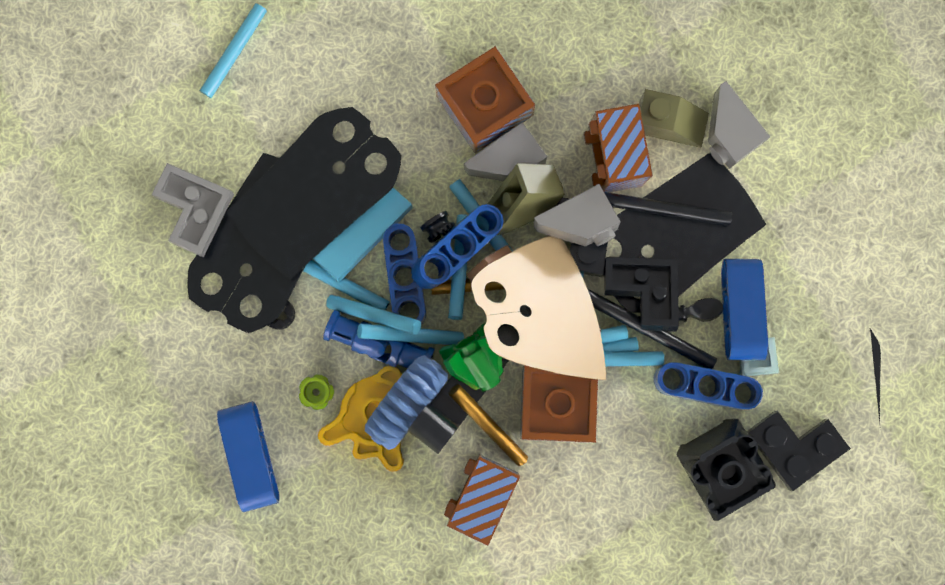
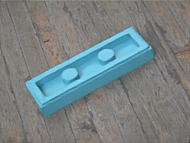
(362, 235)

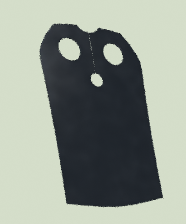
(301, 199)
(691, 242)
(226, 256)

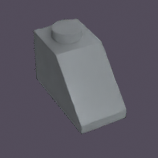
(733, 128)
(502, 155)
(581, 219)

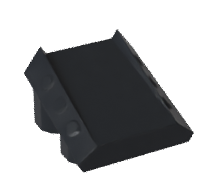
(726, 468)

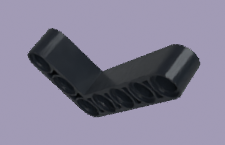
(443, 415)

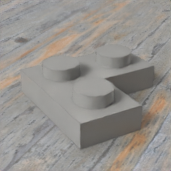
(201, 203)

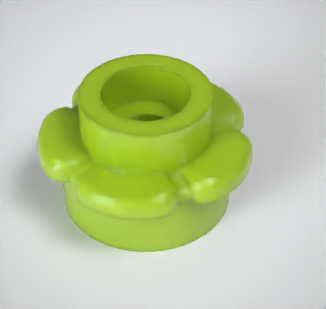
(306, 392)

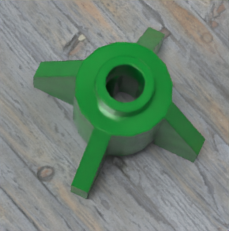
(473, 361)

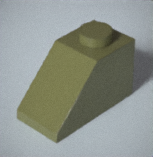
(672, 118)
(526, 194)

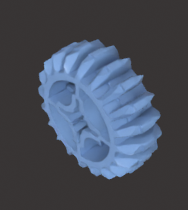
(405, 402)

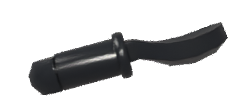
(702, 310)

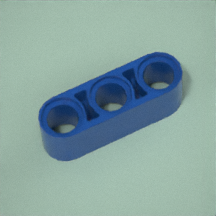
(472, 240)
(398, 260)
(744, 309)
(724, 386)
(248, 456)

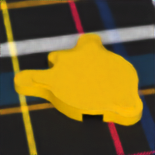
(355, 410)

